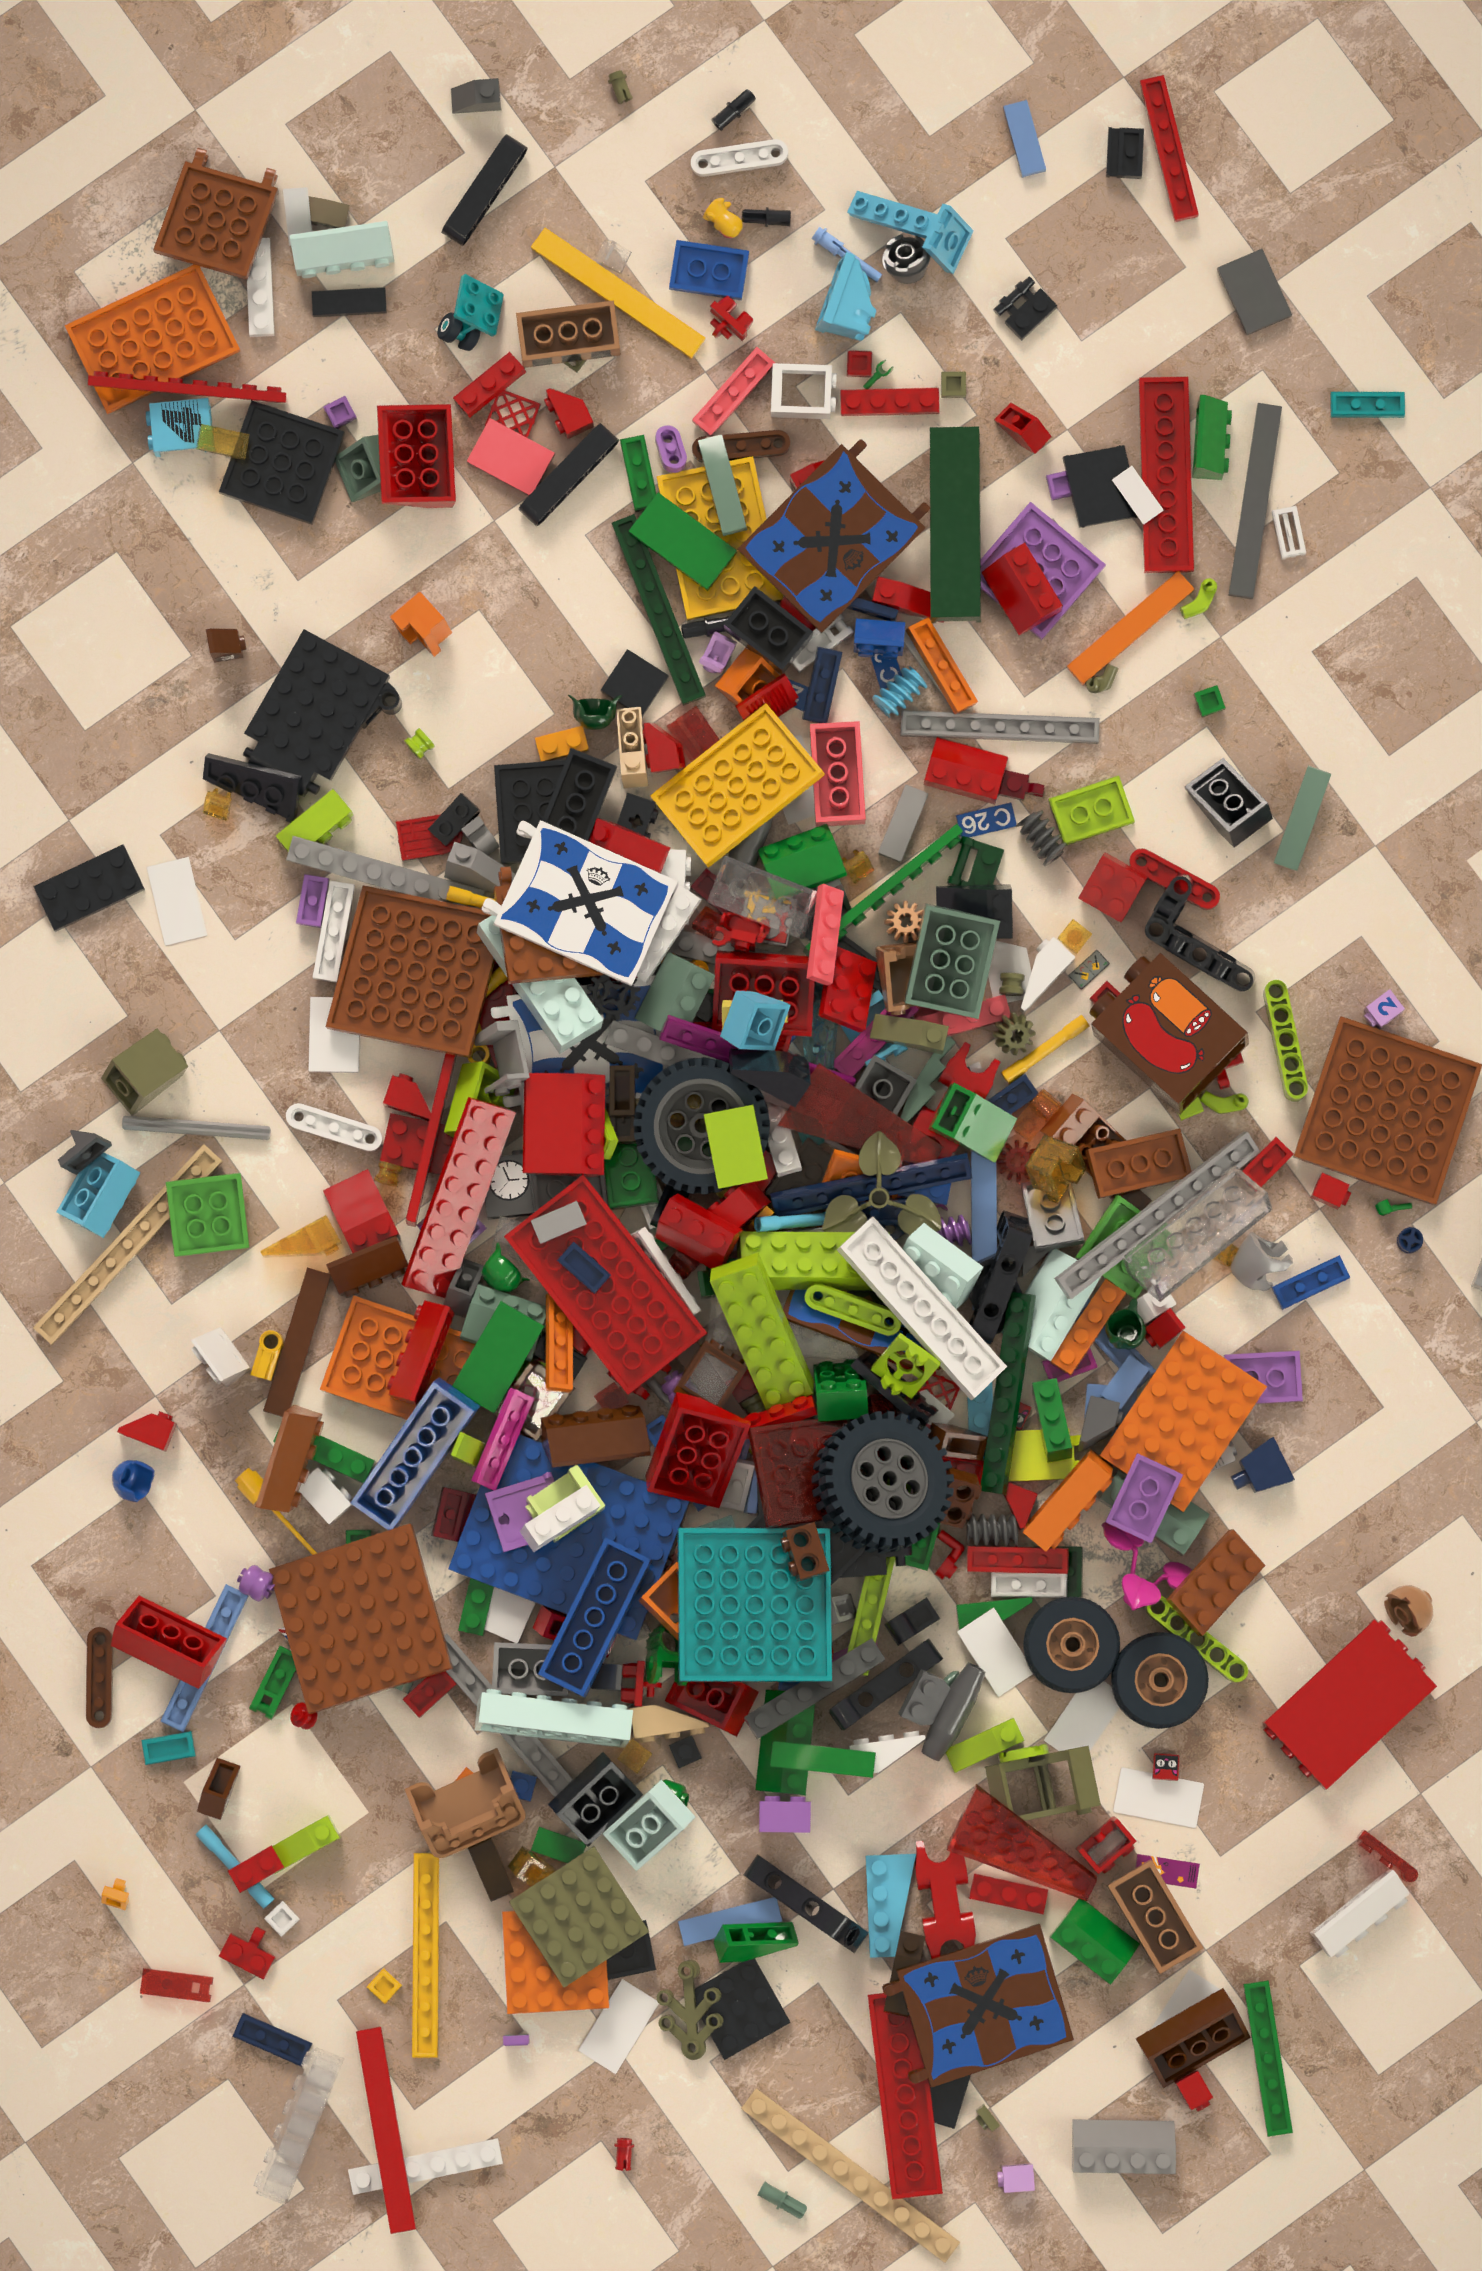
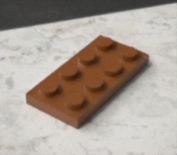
(1138, 1163)
(1215, 1582)

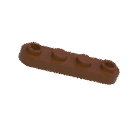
(749, 444)
(99, 1677)

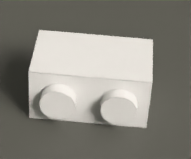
(325, 1496)

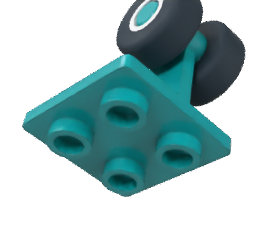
(475, 311)

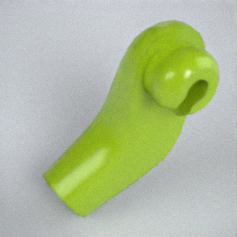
(1202, 602)
(1224, 1105)

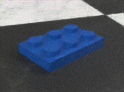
(709, 270)

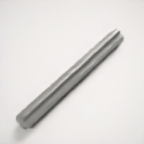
(196, 1127)

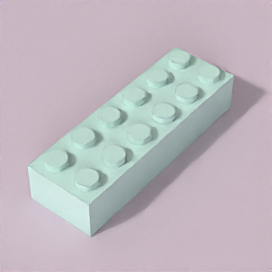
(556, 1004)
(553, 1719)

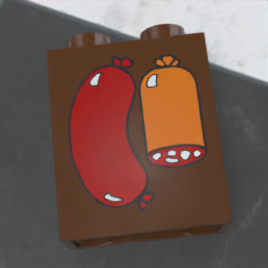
(1167, 1031)

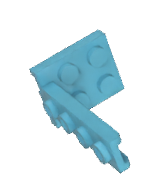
(944, 232)

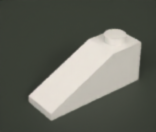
(1048, 966)

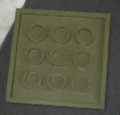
(578, 1916)

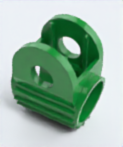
(661, 1657)

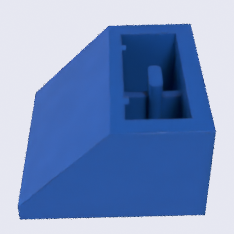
(879, 638)

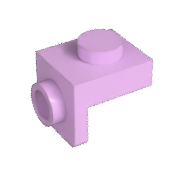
(717, 653)

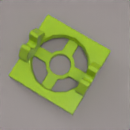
(913, 1353)

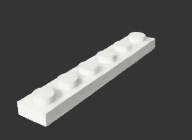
(432, 2165)

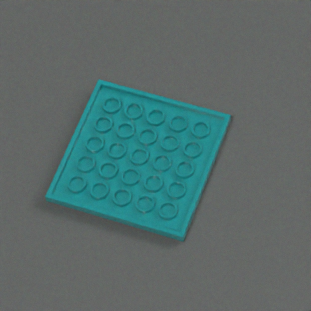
(746, 1612)

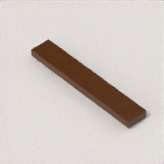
(297, 1342)

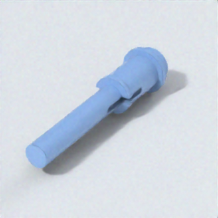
(836, 247)

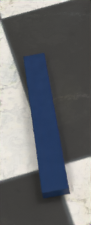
(903, 1180)

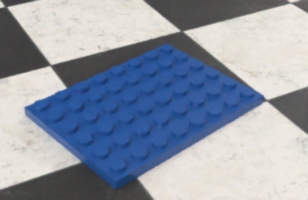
(557, 1570)

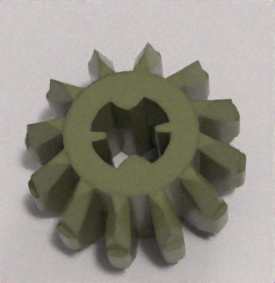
(1022, 1032)

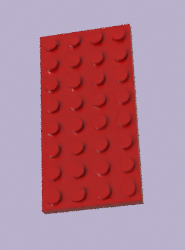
(635, 1316)

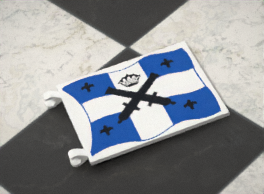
(583, 902)
(586, 1056)

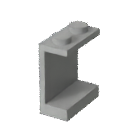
(509, 1055)

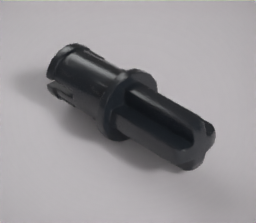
(733, 109)
(767, 217)
(703, 627)

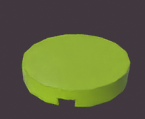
(1023, 1753)

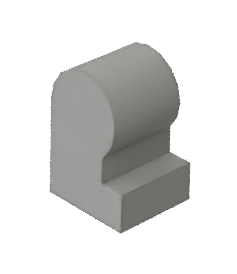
(480, 836)

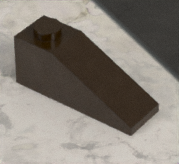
(907, 1954)

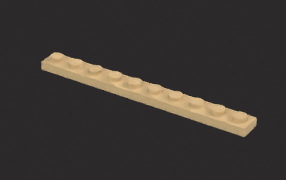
(120, 1252)
(850, 2175)

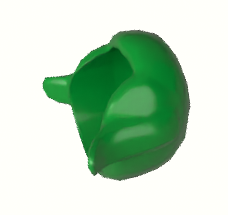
(501, 1273)

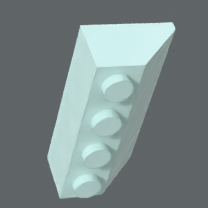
(342, 249)
(1052, 1310)

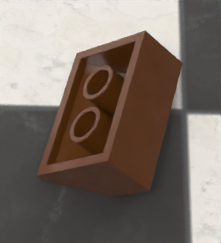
(368, 1267)

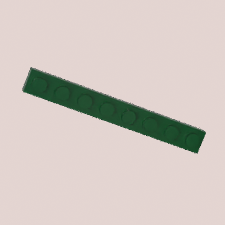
(659, 612)
(1007, 1393)

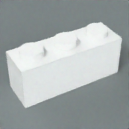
(560, 1518)

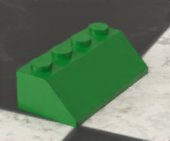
(795, 1730)

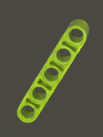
(1285, 1028)
(1204, 1649)

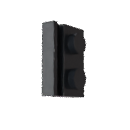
(1125, 153)

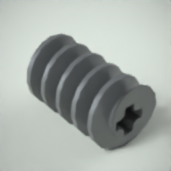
(1042, 837)
(992, 1529)

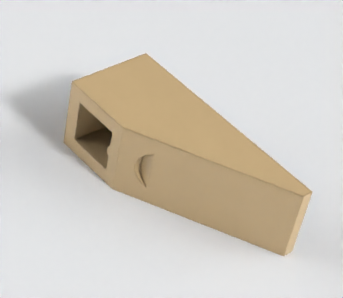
(632, 748)
(656, 1720)

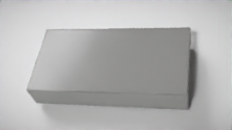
(558, 1222)

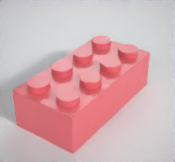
(841, 790)

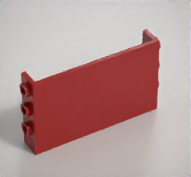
(1349, 1704)

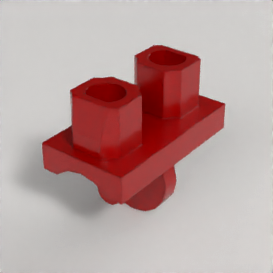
(722, 312)
(635, 1695)

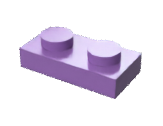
(312, 901)

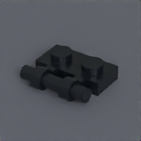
(1031, 313)

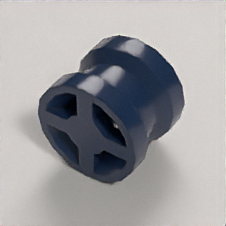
(1411, 1236)

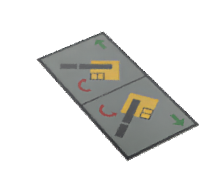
(1089, 969)

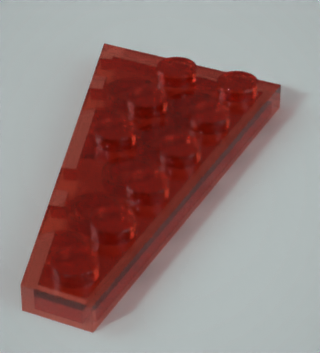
(849, 1117)
(1007, 1842)

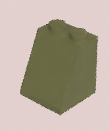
(144, 1071)

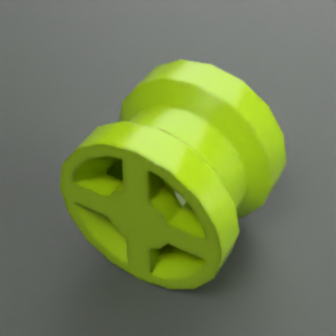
(419, 743)

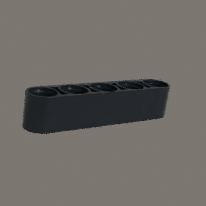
(484, 190)
(568, 474)

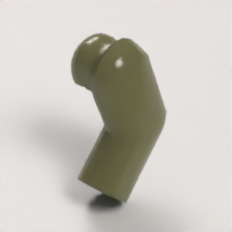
(1102, 682)

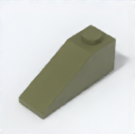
(910, 1033)

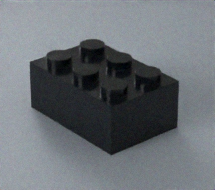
(768, 630)
(595, 1799)

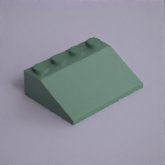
(951, 961)

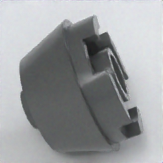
(906, 259)

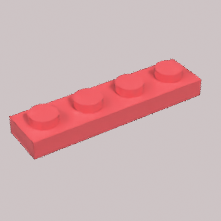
(733, 392)
(825, 934)
(990, 1013)

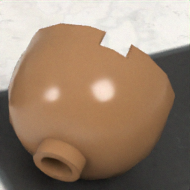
(1411, 1608)

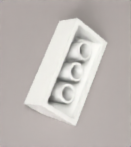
(1360, 1913)

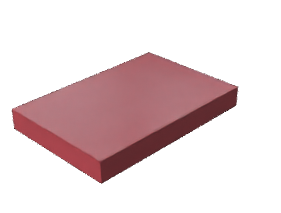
(510, 457)

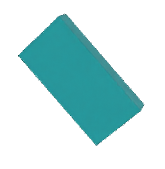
(168, 1748)

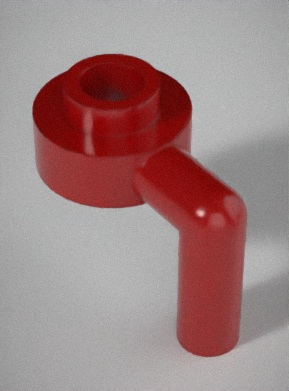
(948, 1566)

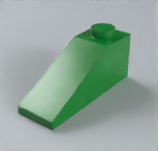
(1005, 1608)
(753, 1940)

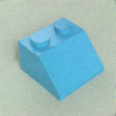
(754, 1021)

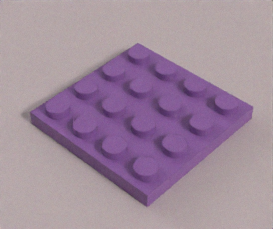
(1059, 555)

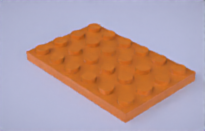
(157, 332)
(369, 1352)
(1185, 1415)

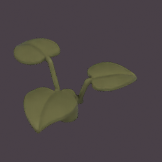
(880, 1157)

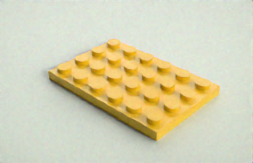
(693, 495)
(737, 785)

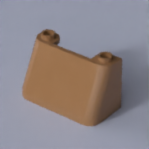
(894, 970)
(467, 1808)

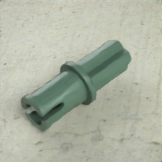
(782, 2200)

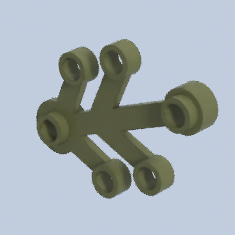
(689, 2013)

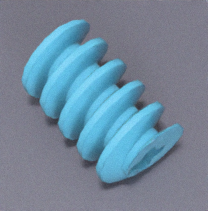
(899, 692)

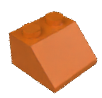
(745, 676)

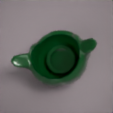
(594, 713)
(1126, 1327)

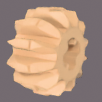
(896, 922)

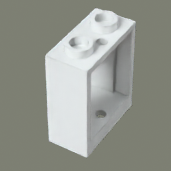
(802, 412)

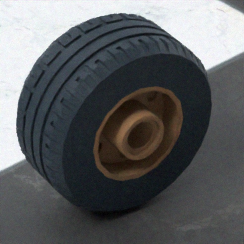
(1096, 1640)
(1184, 1675)

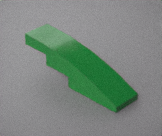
(822, 1759)

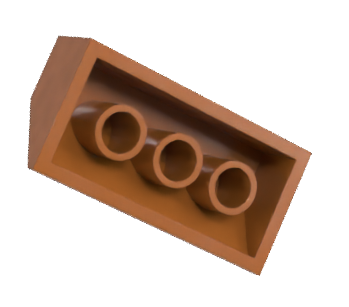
(289, 1459)

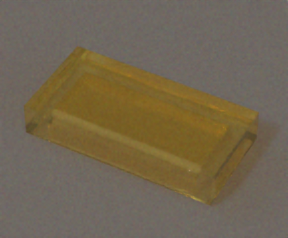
(222, 441)

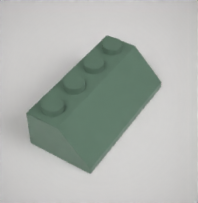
(1177, 1527)

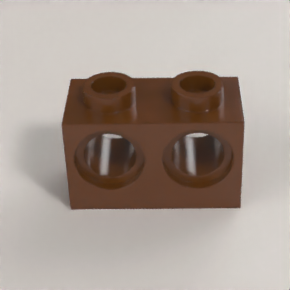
(962, 1498)
(812, 1550)

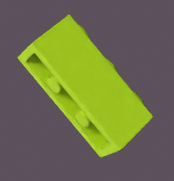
(318, 821)

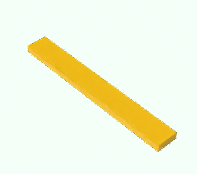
(613, 288)
(425, 1956)

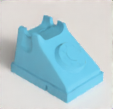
(848, 302)

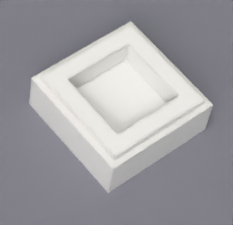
(282, 1918)

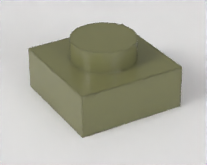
(953, 384)
(986, 2119)

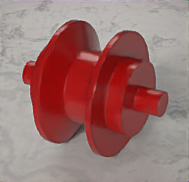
(301, 1717)

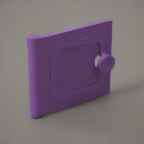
(512, 1502)

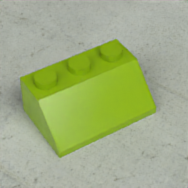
(471, 1083)

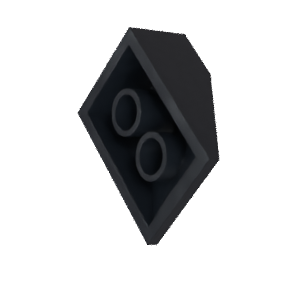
(1229, 802)
(981, 900)
(774, 1072)

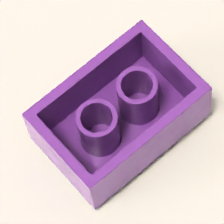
(784, 1816)

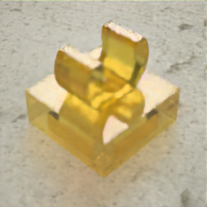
(217, 805)
(858, 866)

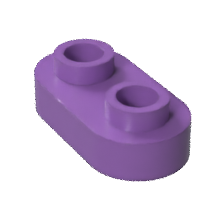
(672, 450)

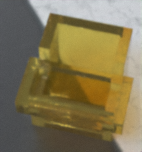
(1054, 1166)

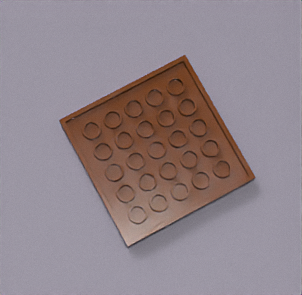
(413, 973)
(1387, 1110)
(360, 1618)

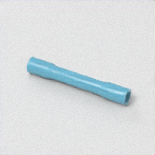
(774, 1223)
(215, 1845)

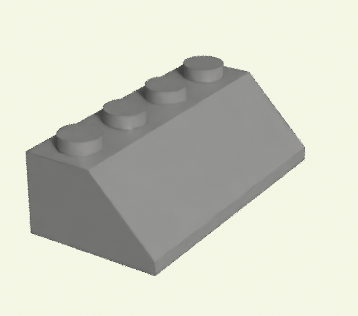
(1123, 2146)

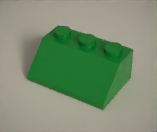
(1211, 438)
(805, 858)
(1095, 1940)

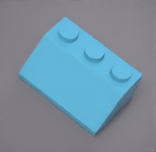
(98, 1194)

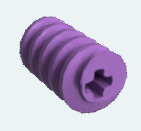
(956, 1231)

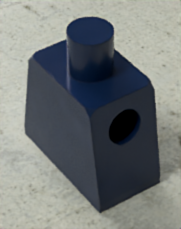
(1263, 1468)

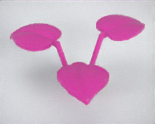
(1137, 1590)

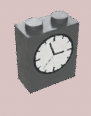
(509, 1189)

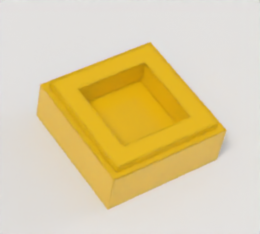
(384, 1986)

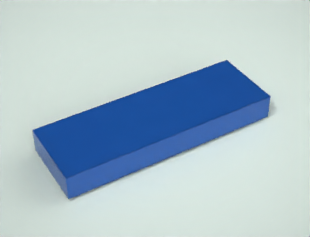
(1310, 1282)

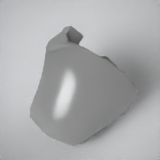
(1253, 1262)

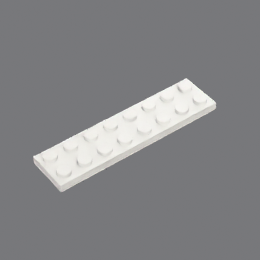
(921, 1308)

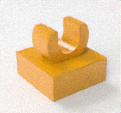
(116, 1896)

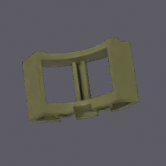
(1081, 1775)

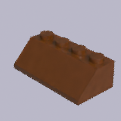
(595, 1436)
(1193, 2038)

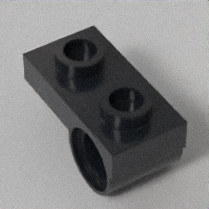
(378, 706)
(453, 819)
(912, 1621)

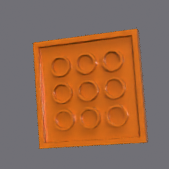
(534, 1986)

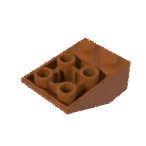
(1081, 1126)

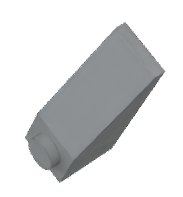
(473, 868)

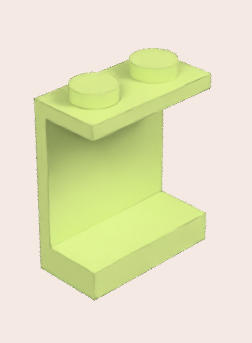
(557, 1492)

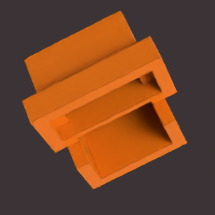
(423, 622)

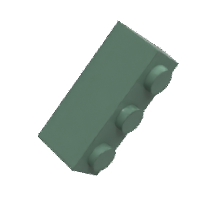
(674, 992)
(484, 1305)

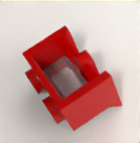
(1106, 1845)

